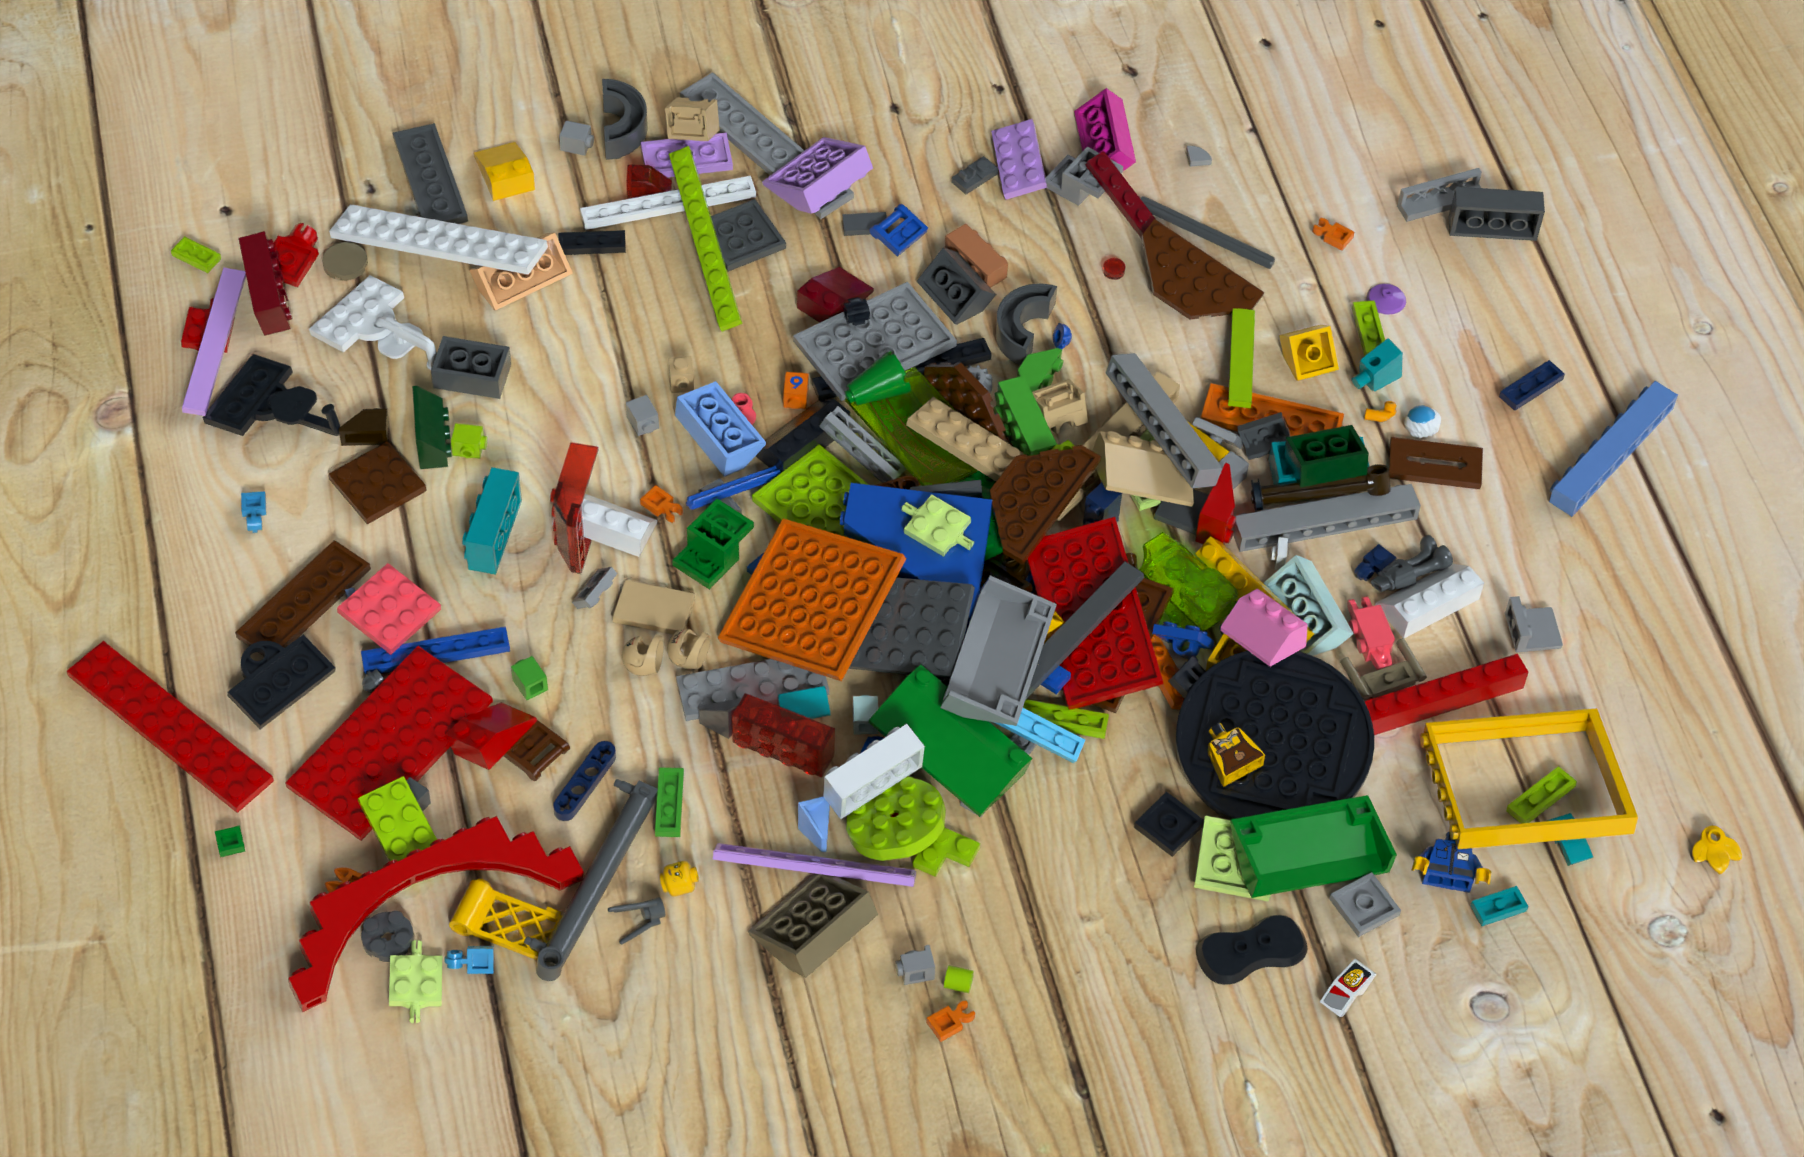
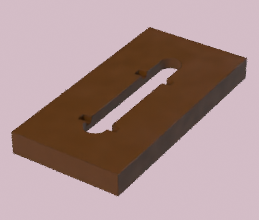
(1403, 469)

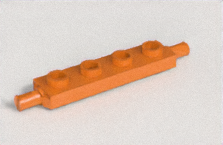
(1167, 669)

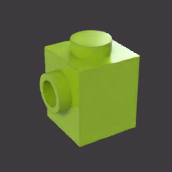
(468, 441)

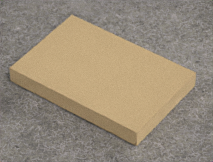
(653, 607)

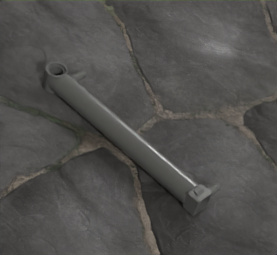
(595, 880)

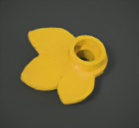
(1717, 852)

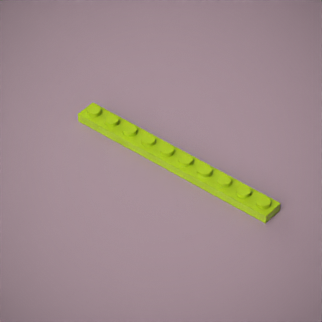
(705, 239)

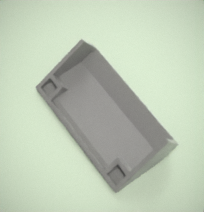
(998, 654)

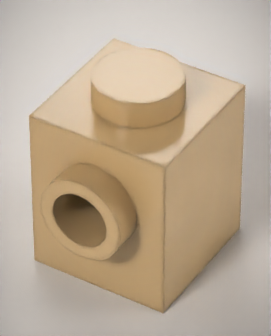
(681, 374)

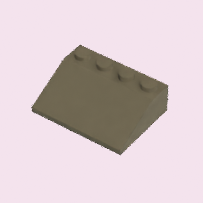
(814, 922)

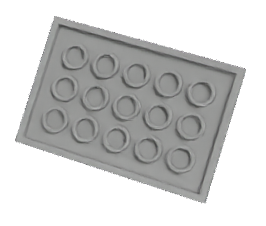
(896, 324)

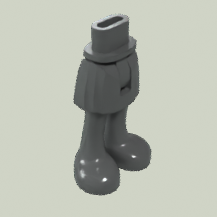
(1404, 572)

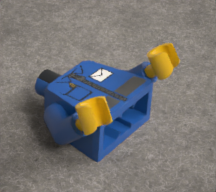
(1450, 867)

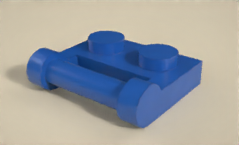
(904, 234)

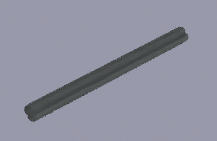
(1209, 233)

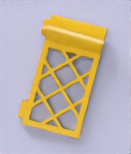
(477, 904)

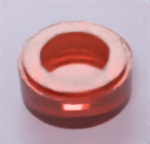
(1114, 268)

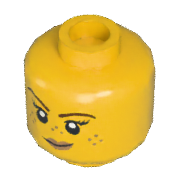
(679, 878)

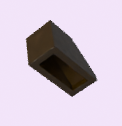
(366, 428)

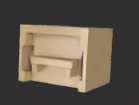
(692, 119)
(1062, 404)

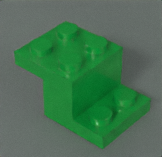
(713, 544)

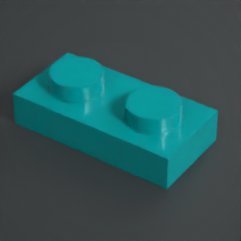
(1499, 906)

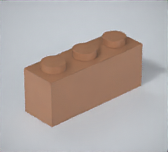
(978, 254)

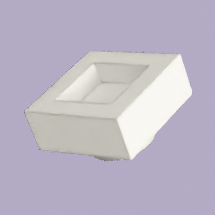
(1279, 553)

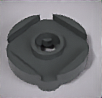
(383, 923)

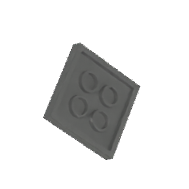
(746, 235)

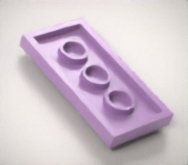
(708, 155)
(1019, 159)

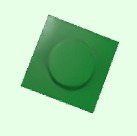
(230, 841)

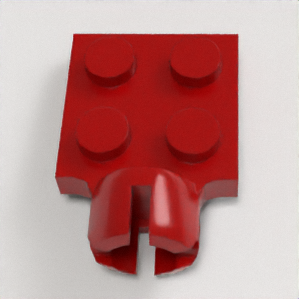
(297, 253)

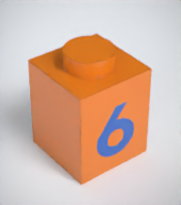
(796, 390)

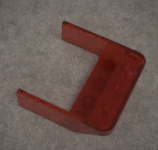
(568, 505)

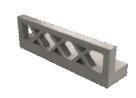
(1439, 199)
(860, 448)

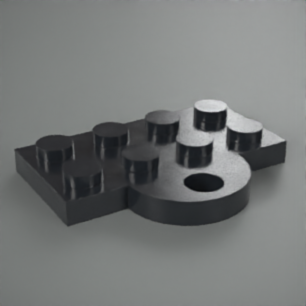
(278, 678)

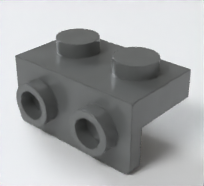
(1261, 432)

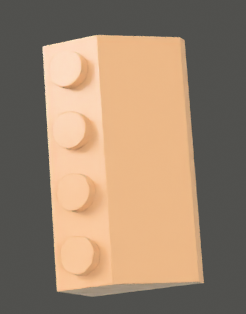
(504, 287)

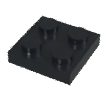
(1169, 824)

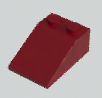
(826, 293)

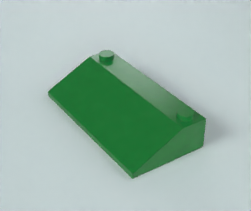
(959, 752)
(1311, 846)

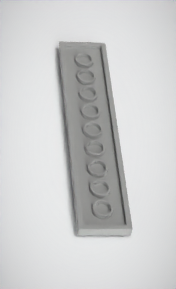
(753, 132)

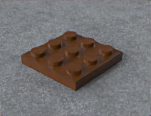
(377, 482)

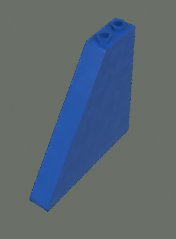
(877, 519)

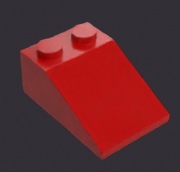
(1217, 513)
(489, 734)

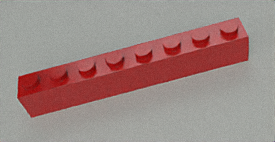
(1447, 693)

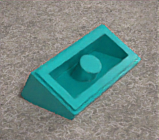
(807, 702)

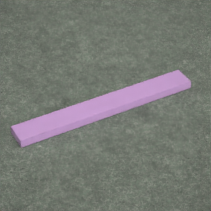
(214, 342)
(814, 864)

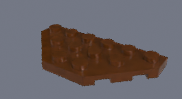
(1191, 278)
(965, 395)
(1035, 494)

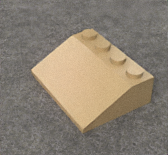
(1140, 469)

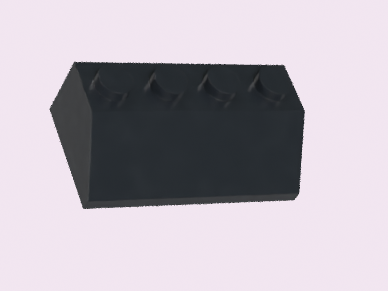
(799, 436)

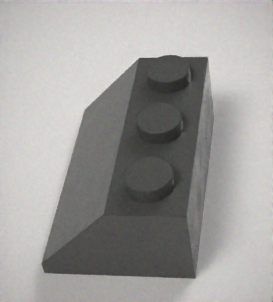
(955, 286)

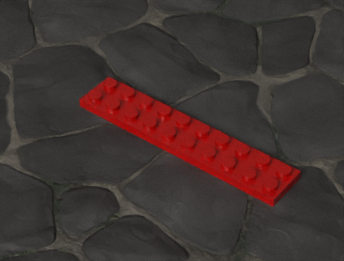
(170, 726)

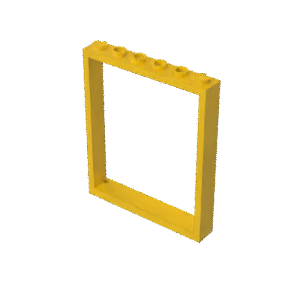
(1530, 725)

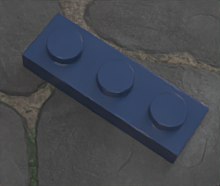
(1532, 385)

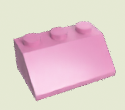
(1265, 628)

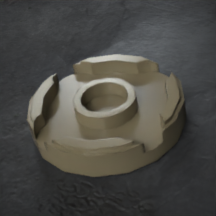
(345, 261)

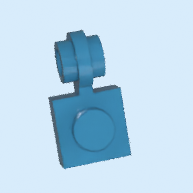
(253, 505)
(478, 959)

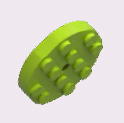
(898, 821)

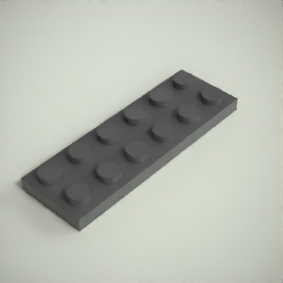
(430, 174)

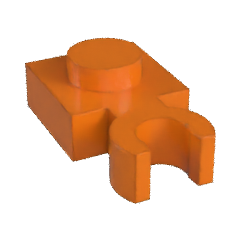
(1334, 235)
(661, 502)
(948, 1022)

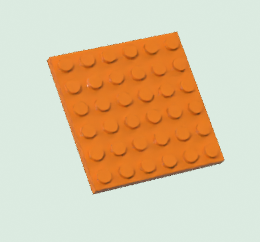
(812, 599)

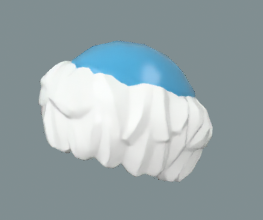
(1422, 421)

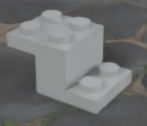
(1074, 180)

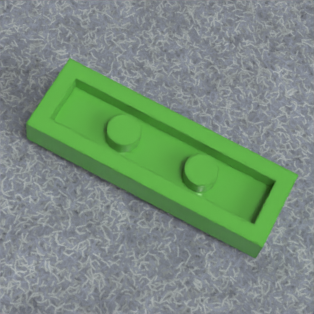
(669, 802)

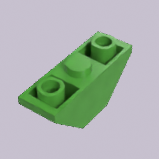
(1040, 368)

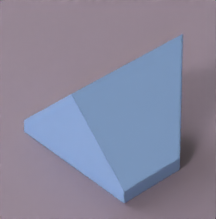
(814, 821)

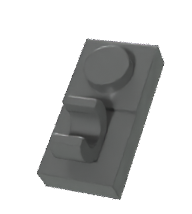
(975, 175)

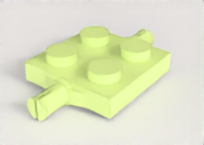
(937, 525)
(415, 981)

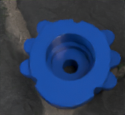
(1062, 336)

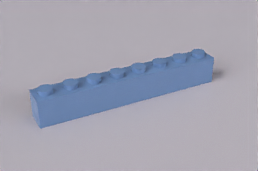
(1612, 448)

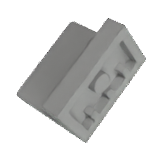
(1532, 628)

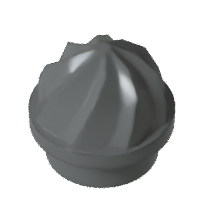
(372, 680)

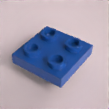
(1178, 636)

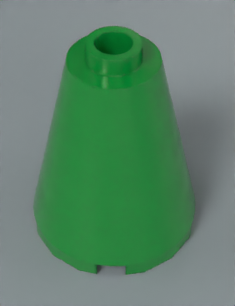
(878, 381)

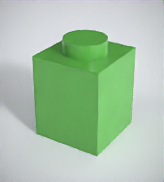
(529, 677)

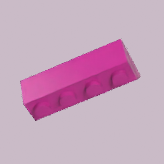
(1105, 128)

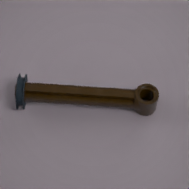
(1375, 482)

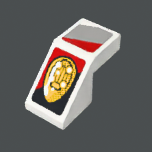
(1347, 987)

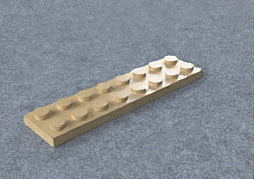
(969, 441)

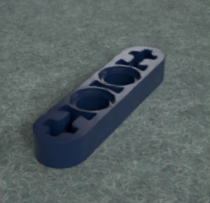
(584, 780)

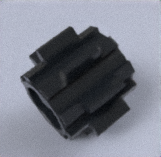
(856, 311)

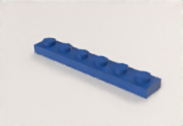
(444, 649)

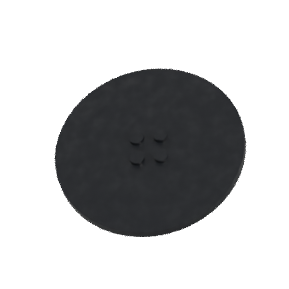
(1301, 718)

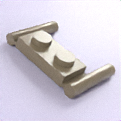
(1389, 678)

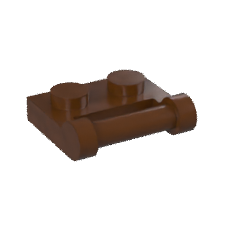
(531, 745)

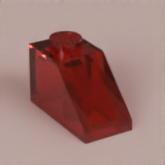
(645, 181)

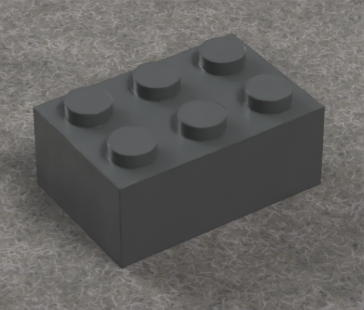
(471, 367)

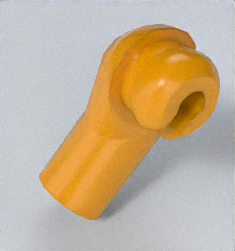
(1383, 414)

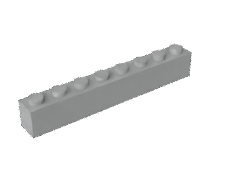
(1164, 420)
(1325, 517)

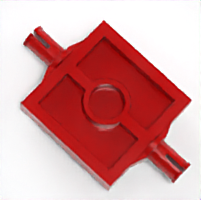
(195, 327)

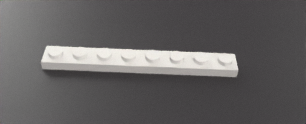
(664, 203)

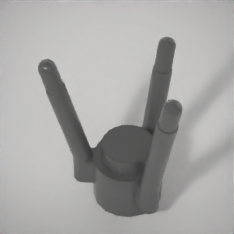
(650, 909)

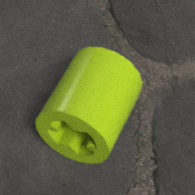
(958, 979)

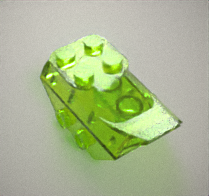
(1200, 592)

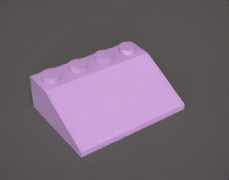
(819, 174)

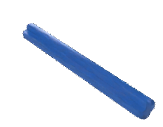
(731, 488)

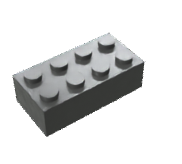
(1496, 213)

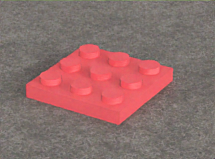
(389, 608)

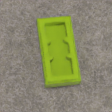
(195, 254)

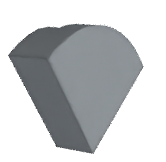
(1198, 156)

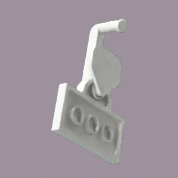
(370, 317)

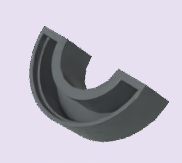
(632, 128)
(1017, 308)

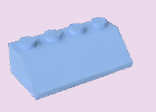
(719, 428)

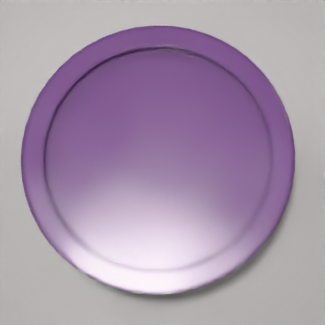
(1388, 298)

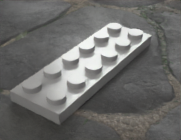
(760, 679)

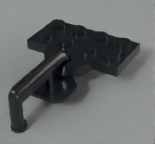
(261, 395)

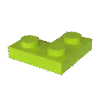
(948, 845)

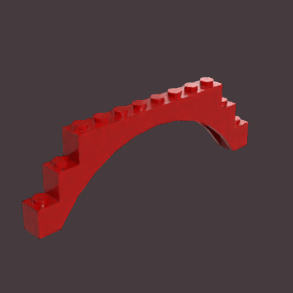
(474, 848)

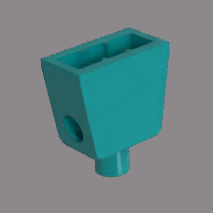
(1380, 367)

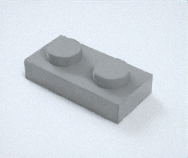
(593, 589)

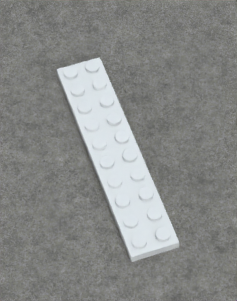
(439, 239)

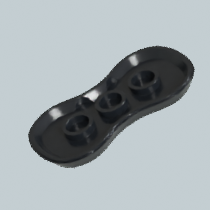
(1235, 955)

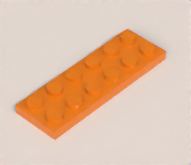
(1298, 417)

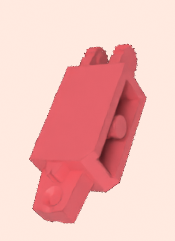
(1372, 632)

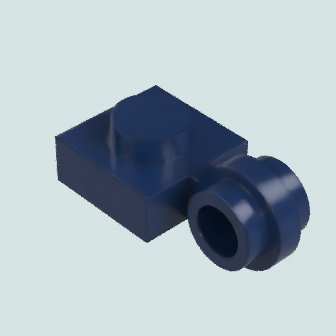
(1373, 562)

